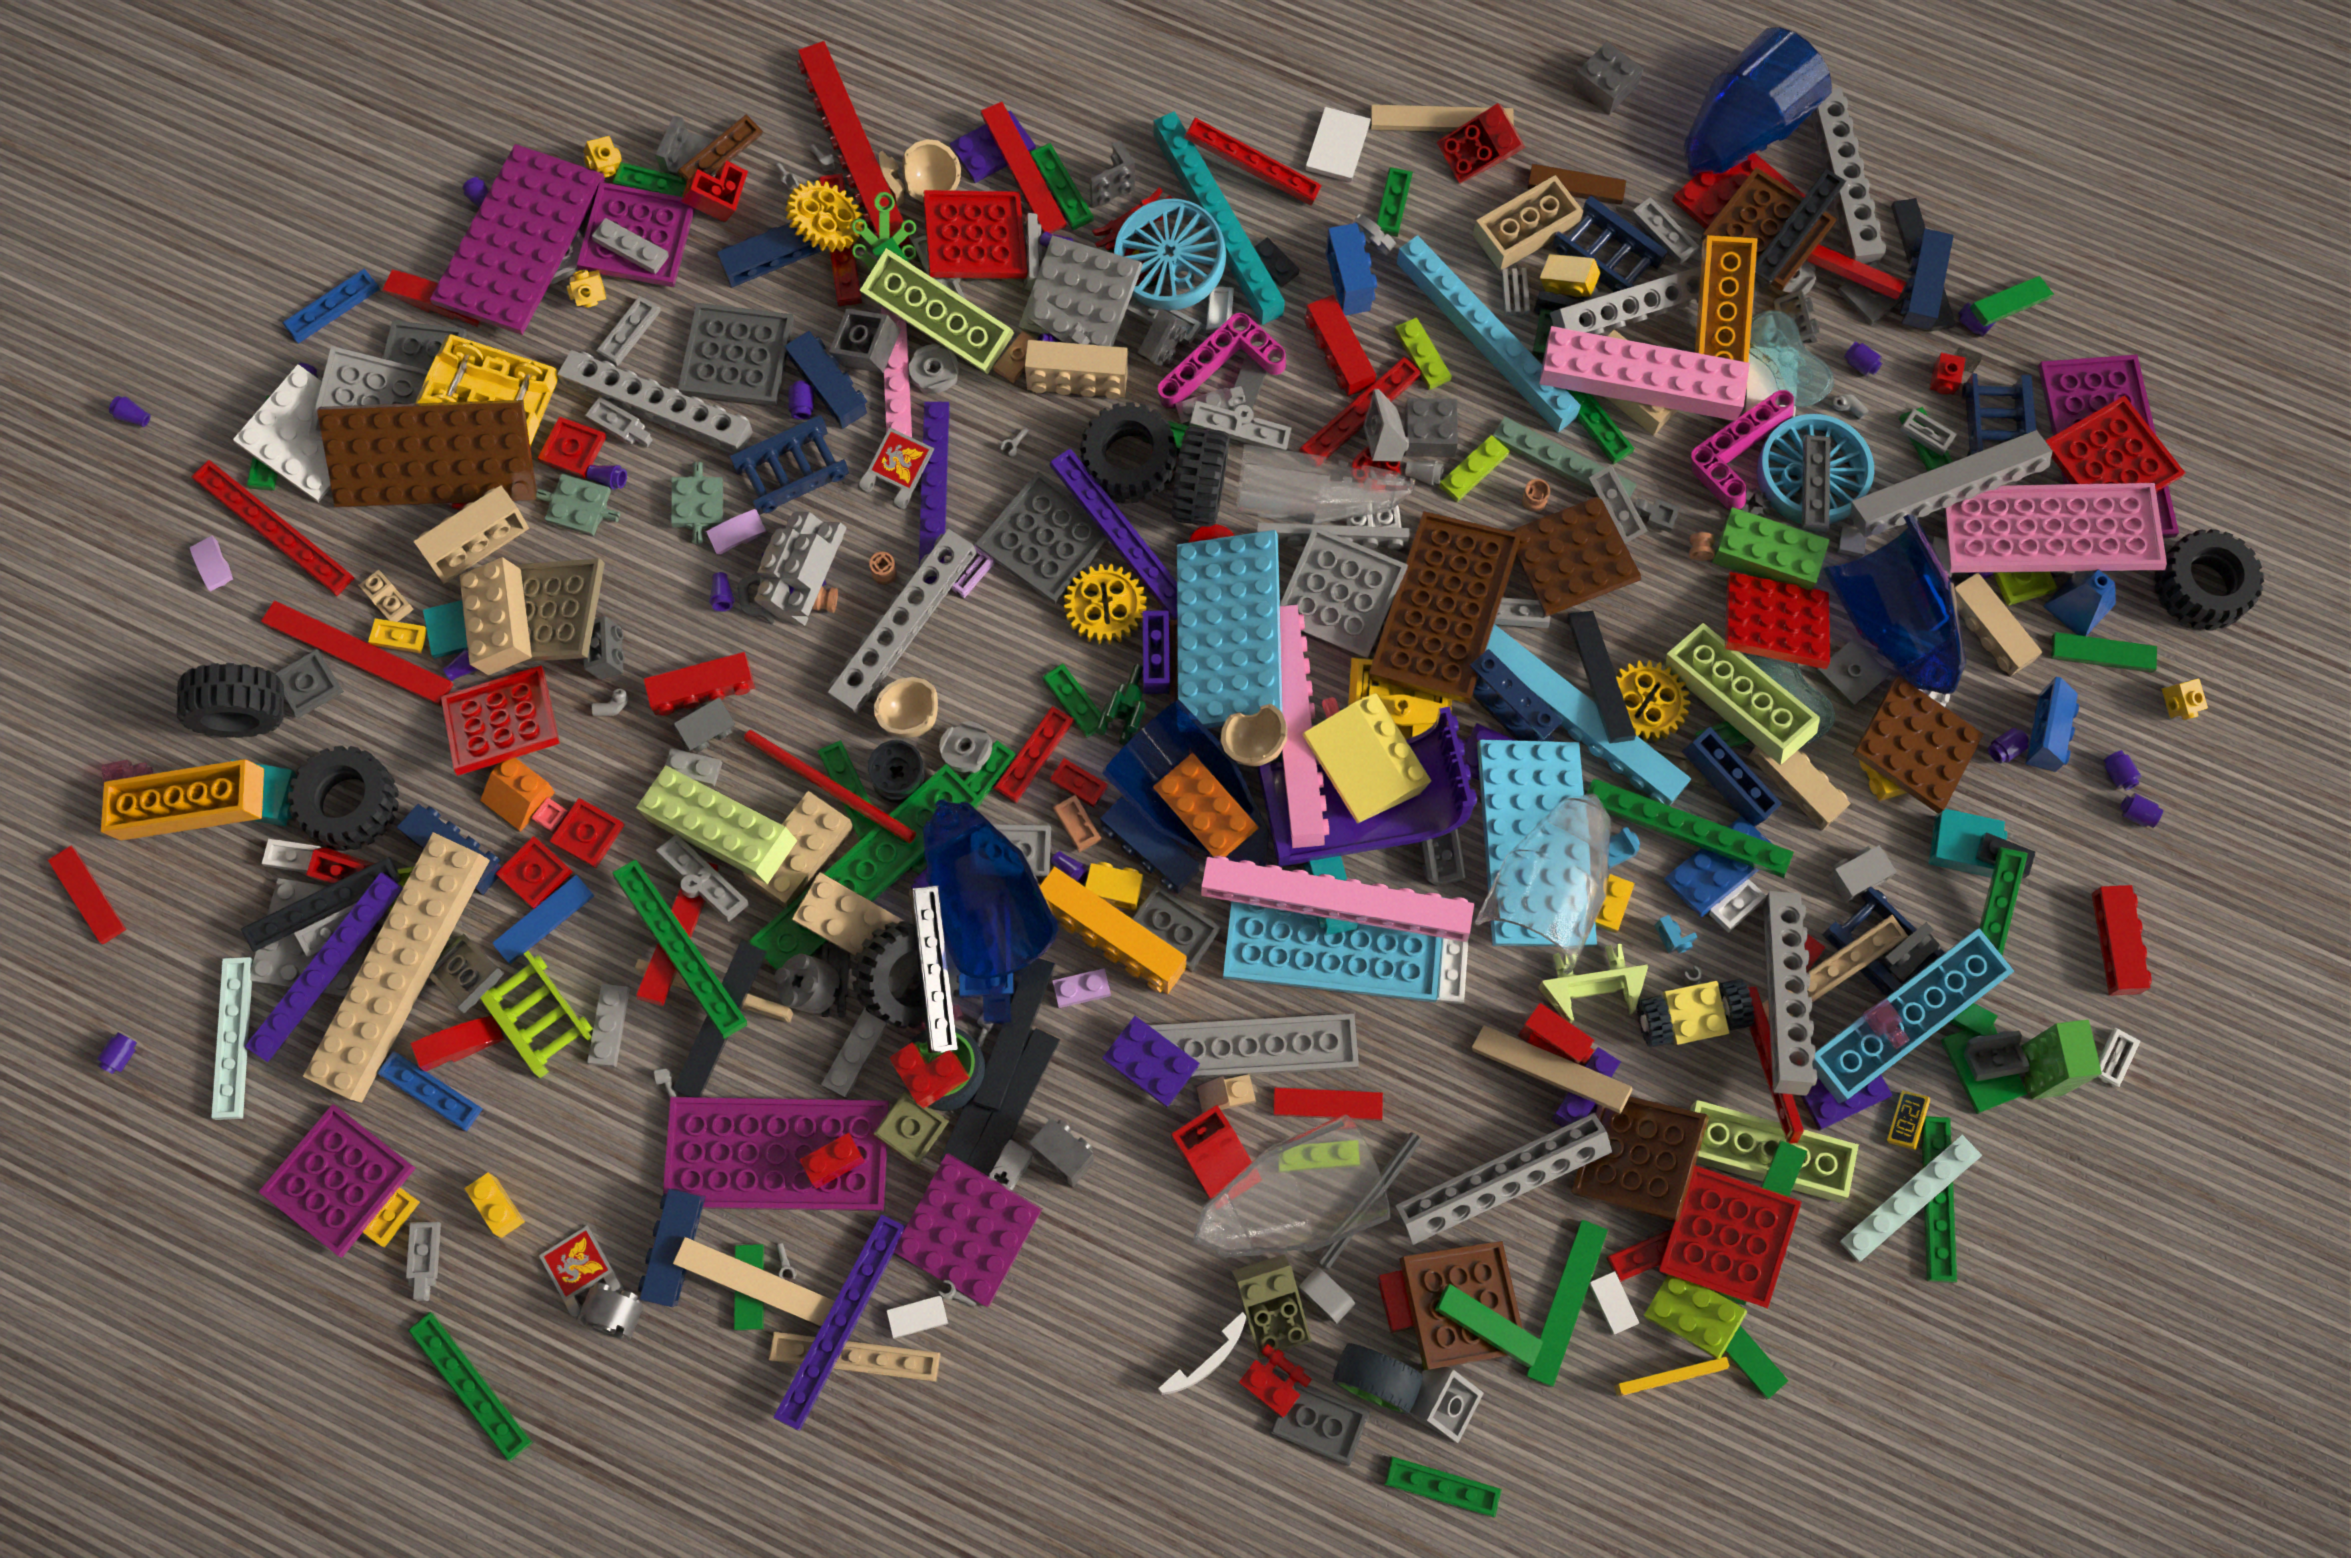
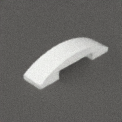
(1180, 1381)

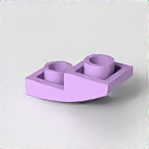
(736, 531)
(210, 563)

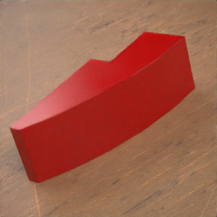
(456, 1042)

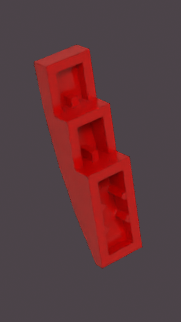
(417, 293)

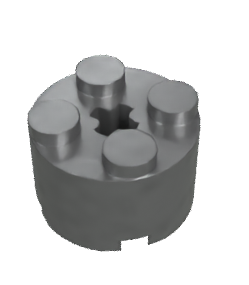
(807, 983)
(611, 1312)

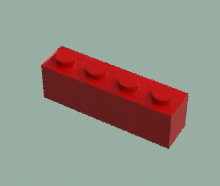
(1340, 345)
(699, 684)
(2121, 940)

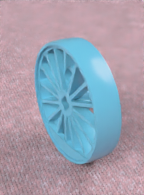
(1178, 247)
(1849, 441)

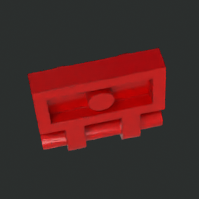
(1269, 1387)

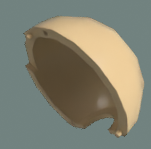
(930, 167)
(907, 707)
(1255, 737)

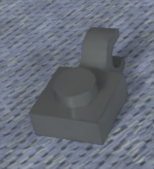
(1660, 514)

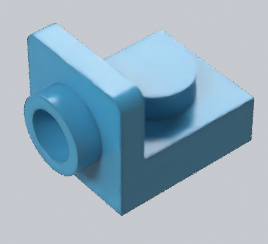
(1622, 847)
(1670, 935)

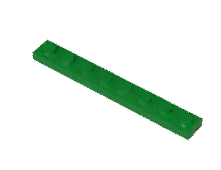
(1692, 829)
(680, 949)

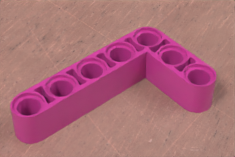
(1219, 355)
(1729, 437)

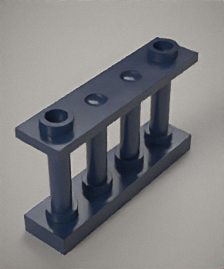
(1622, 231)
(2022, 413)
(784, 442)
(1512, 701)
(1876, 971)

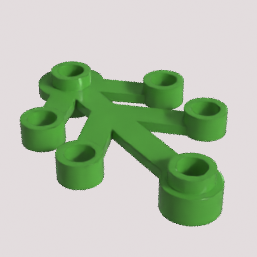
(899, 236)

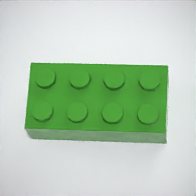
(1770, 550)
(2061, 1059)

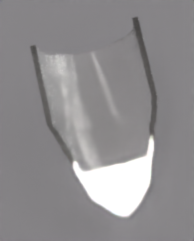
(1313, 491)
(1556, 876)
(1298, 1195)

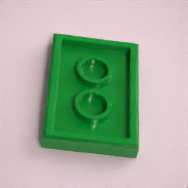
(1984, 1093)

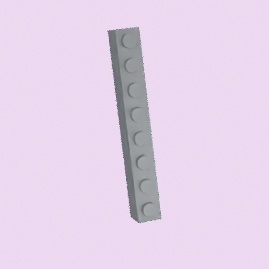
(1951, 483)

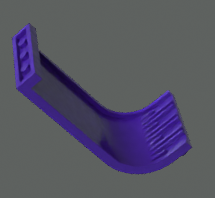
(1434, 812)

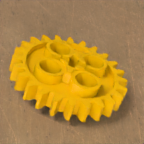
(823, 216)
(1082, 606)
(1668, 714)

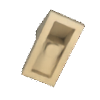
(1226, 1093)

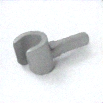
(826, 162)
(787, 179)
(1006, 443)
(1693, 981)
(986, 1029)
(664, 1076)
(784, 1262)
(954, 1293)

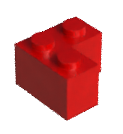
(718, 194)
(927, 1080)

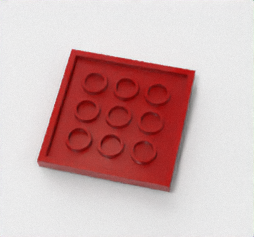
(1709, 192)
(974, 234)
(2114, 449)
(1777, 620)
(499, 720)
(1731, 1236)

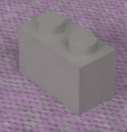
(1858, 875)

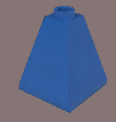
(2083, 601)

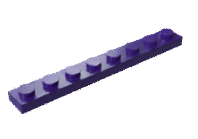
(934, 478)
(1117, 530)
(324, 967)
(839, 1323)

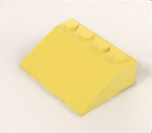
(1367, 758)

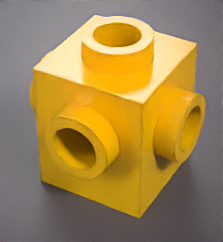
(602, 156)
(589, 280)
(2184, 699)

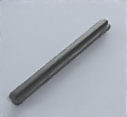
(1388, 1175)

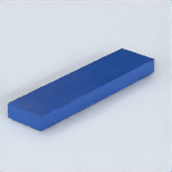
(331, 305)
(543, 919)
(430, 1091)

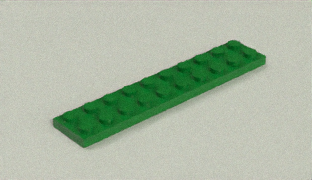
(869, 865)

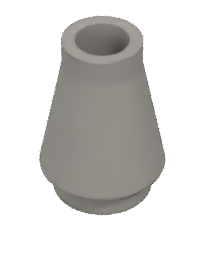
(1426, 471)

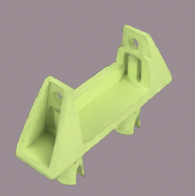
(1619, 977)

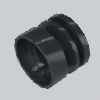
(891, 758)

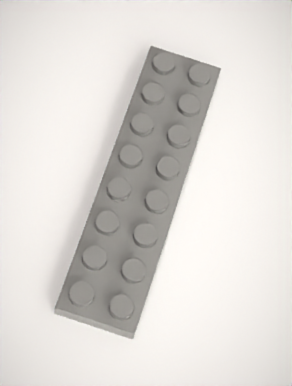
(1267, 1044)

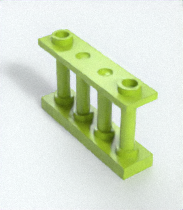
(522, 1038)

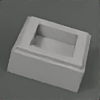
(1851, 542)

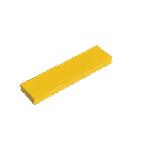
(1671, 1376)

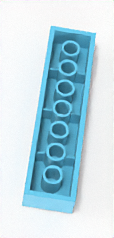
(1923, 1004)

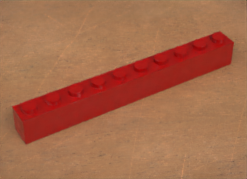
(847, 136)

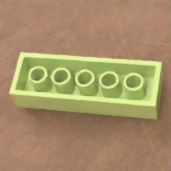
(937, 311)
(1742, 694)
(716, 824)
(1748, 1143)

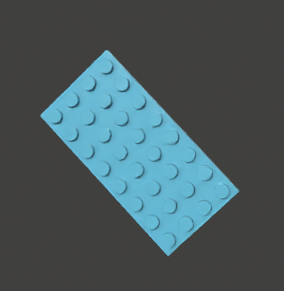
(1229, 626)
(1518, 790)
(1295, 952)

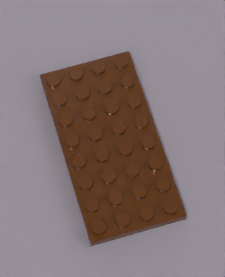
(426, 452)
(1445, 607)

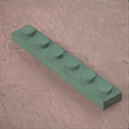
(1552, 455)

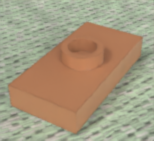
(1013, 360)
(1077, 823)

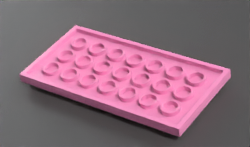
(2057, 529)

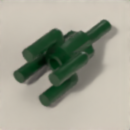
(1125, 705)

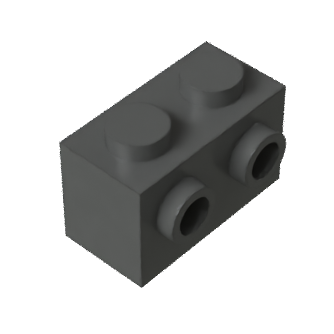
(605, 650)
(704, 725)

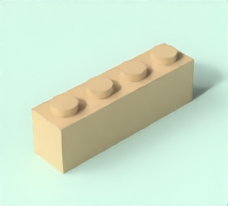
(1995, 625)
(1804, 786)

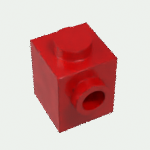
(1947, 373)

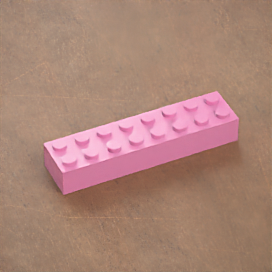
(1644, 373)

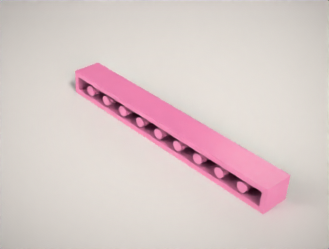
(1299, 761)
(1337, 898)

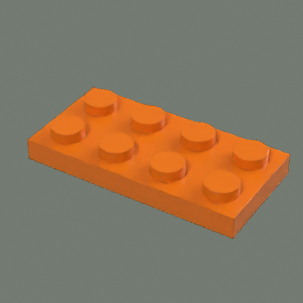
(1205, 807)

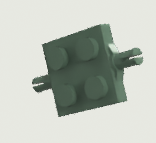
(697, 502)
(578, 505)

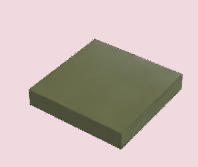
(910, 1128)

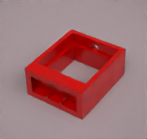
(1557, 1036)

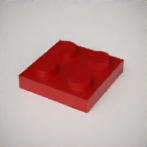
(572, 447)
(587, 833)
(534, 872)

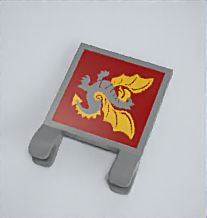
(899, 462)
(577, 1266)

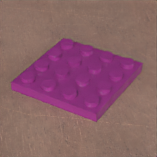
(648, 214)
(337, 1180)
(968, 1229)

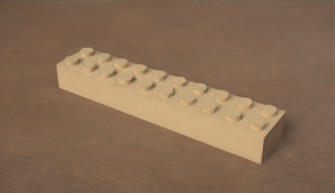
(396, 968)

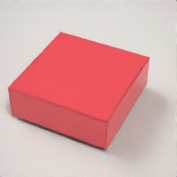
(550, 815)

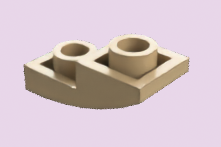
(889, 169)
(385, 597)

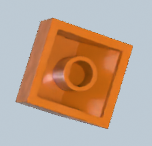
(515, 792)

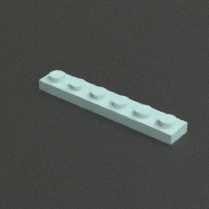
(232, 1039)
(1910, 1198)

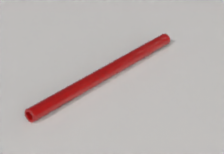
(830, 786)

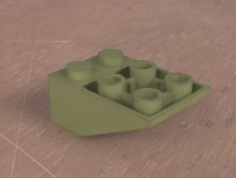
(1272, 1304)

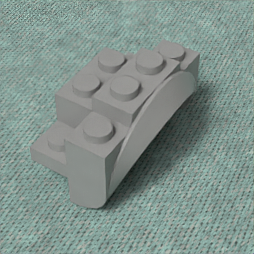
(799, 558)

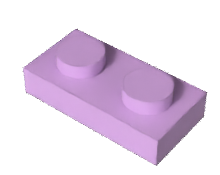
(1081, 988)

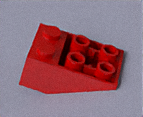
(1481, 143)
(1211, 1150)

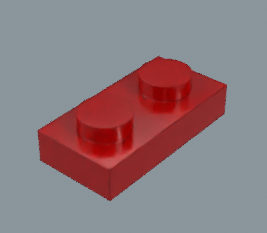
(1079, 782)

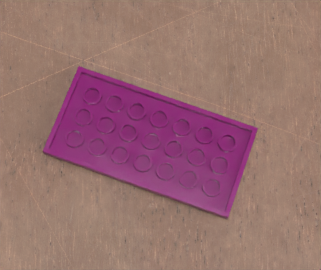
(517, 239)
(2086, 385)
(751, 1151)

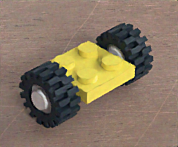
(1695, 1012)

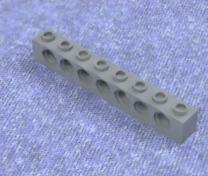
(1832, 148)
(1634, 299)
(730, 440)
(887, 655)
(1787, 1076)
(1504, 1178)

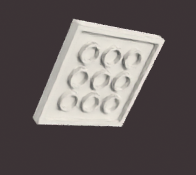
(281, 434)

